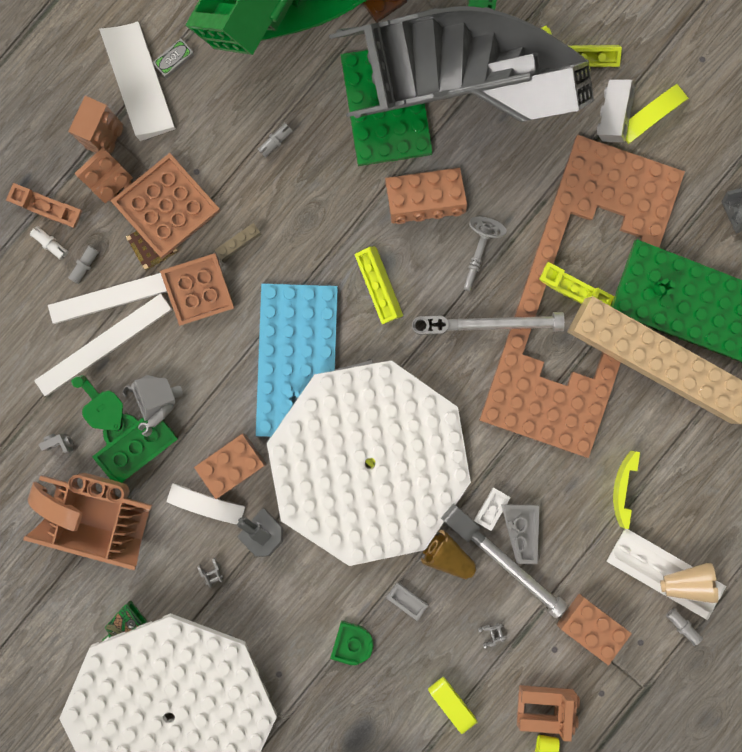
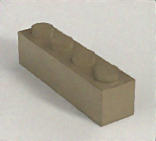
(238, 242)

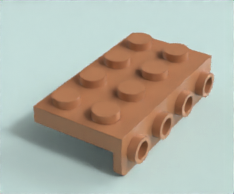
(426, 195)

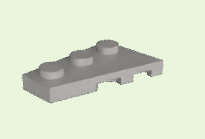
(523, 530)

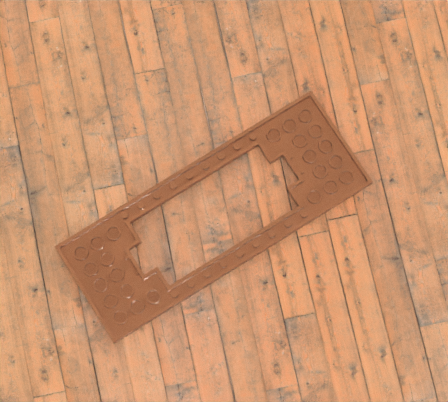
(518, 395)

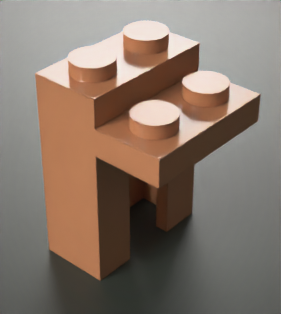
(564, 718)

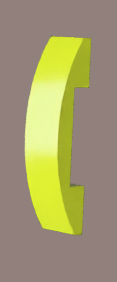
(654, 112)
(570, 286)
(620, 488)

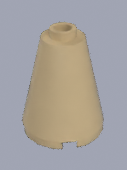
(692, 584)

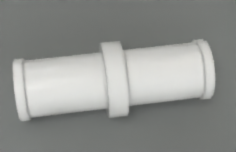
(49, 243)

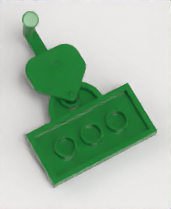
(125, 448)

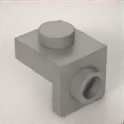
(53, 441)

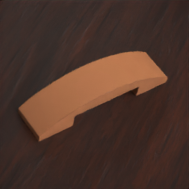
(44, 206)
(52, 509)

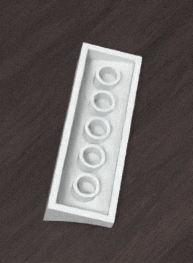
(137, 80)

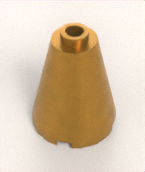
(448, 557)

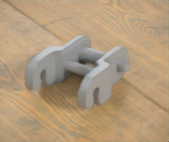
(209, 582)
(501, 638)

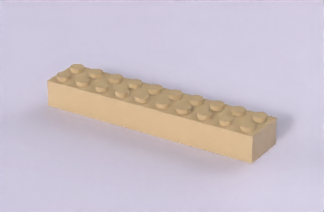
(659, 359)

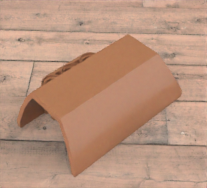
(109, 524)

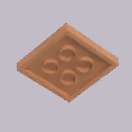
(197, 289)

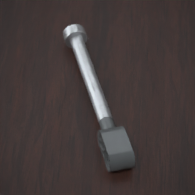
(470, 531)

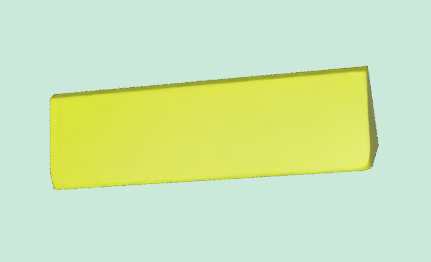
(600, 54)
(378, 284)

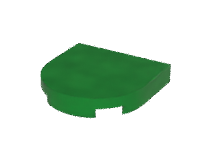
(352, 644)

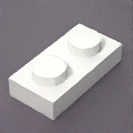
(491, 509)

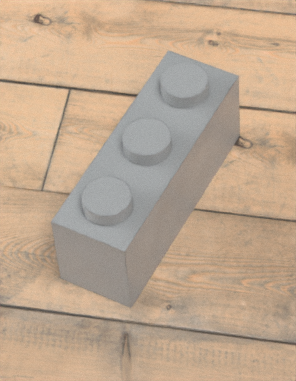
(616, 110)

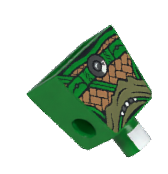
(125, 620)

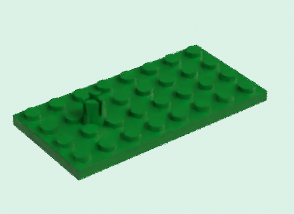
(682, 299)

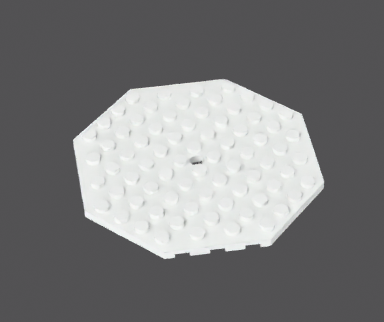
(323, 452)
(166, 669)

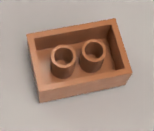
(96, 126)
(230, 466)
(593, 629)

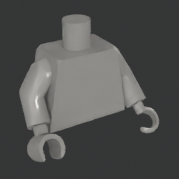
(154, 400)

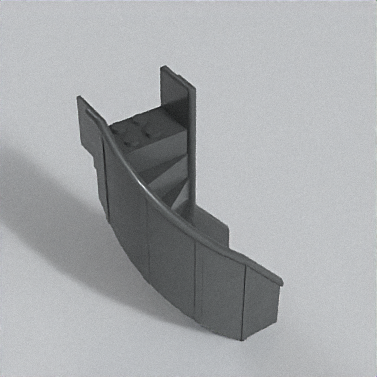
(477, 53)

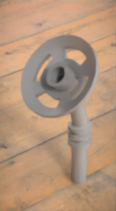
(487, 227)

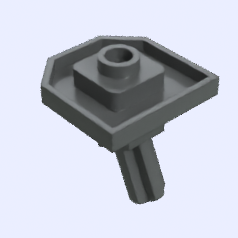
(261, 534)

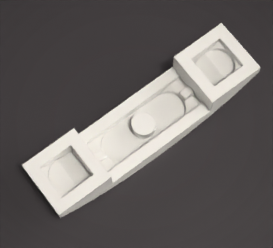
(205, 505)

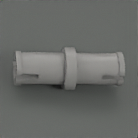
(274, 140)
(83, 264)
(684, 627)

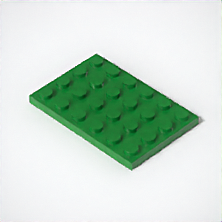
(387, 134)

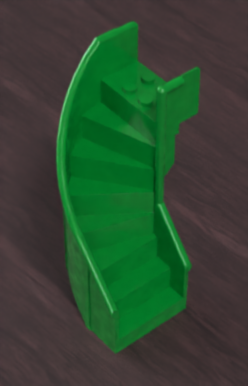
(245, 23)

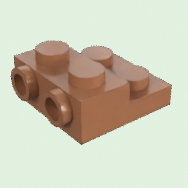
(104, 175)

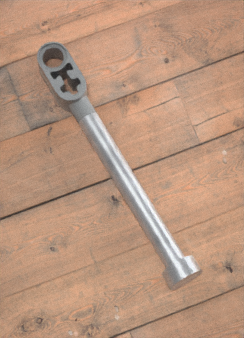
(555, 321)

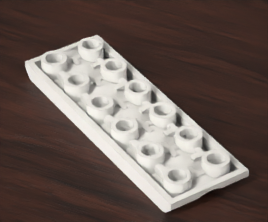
(650, 564)

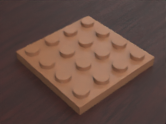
(165, 206)

